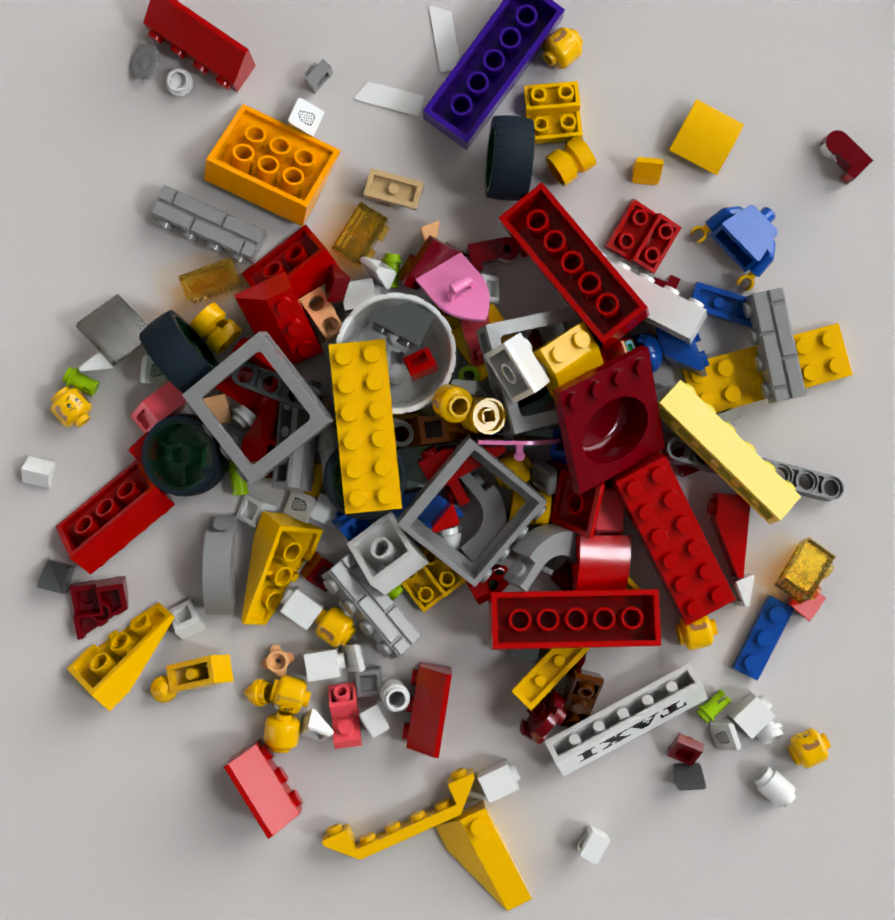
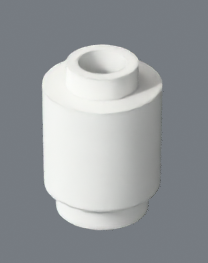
(397, 702)
(775, 787)

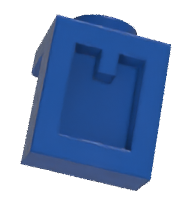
(349, 526)

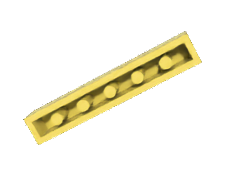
(727, 453)

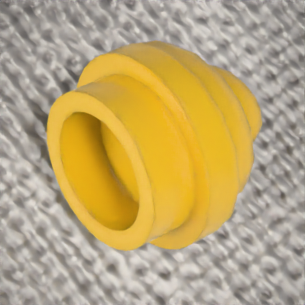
(160, 690)
(259, 692)

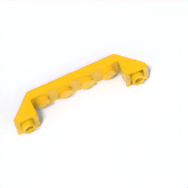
(342, 838)

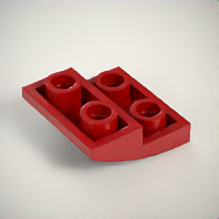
(642, 236)
(602, 563)

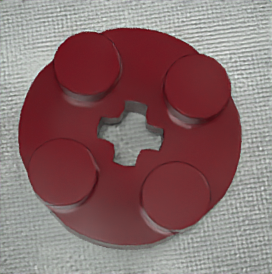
(544, 717)

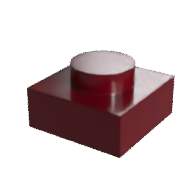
(685, 749)

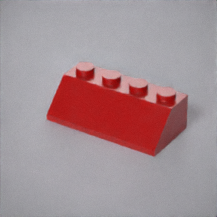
(200, 42)
(112, 517)

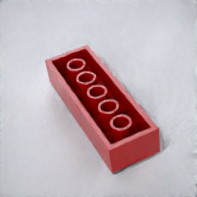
(574, 266)
(672, 538)
(574, 619)

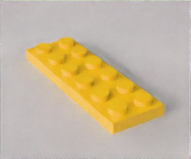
(736, 382)
(365, 426)

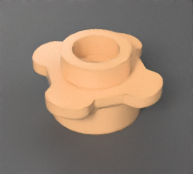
(270, 662)

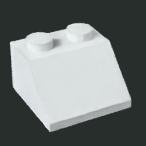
(517, 368)
(387, 554)

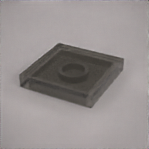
(113, 329)

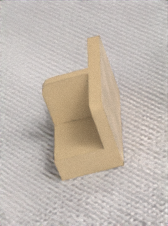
(393, 189)

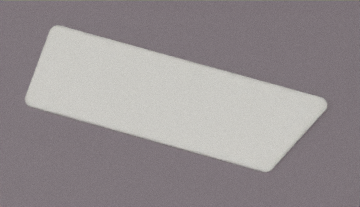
(444, 38)
(390, 98)

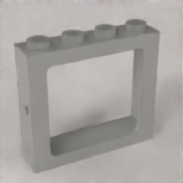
(490, 337)
(319, 415)
(498, 549)

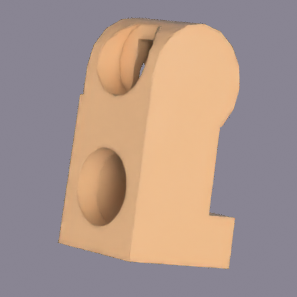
(322, 314)

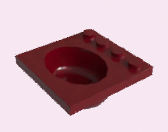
(609, 419)

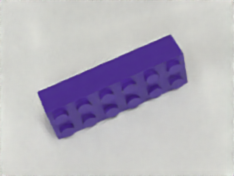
(491, 68)

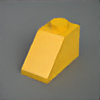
(199, 673)

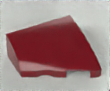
(429, 256)
(97, 602)

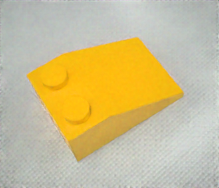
(569, 355)

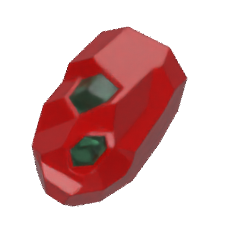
(494, 583)

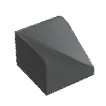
(56, 577)

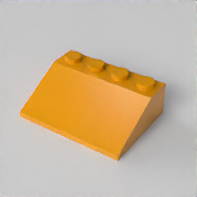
(271, 164)

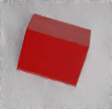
(576, 510)

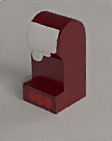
(845, 154)
(491, 251)

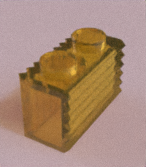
(361, 234)
(210, 280)
(805, 571)

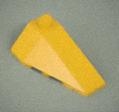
(276, 556)
(117, 663)
(482, 851)

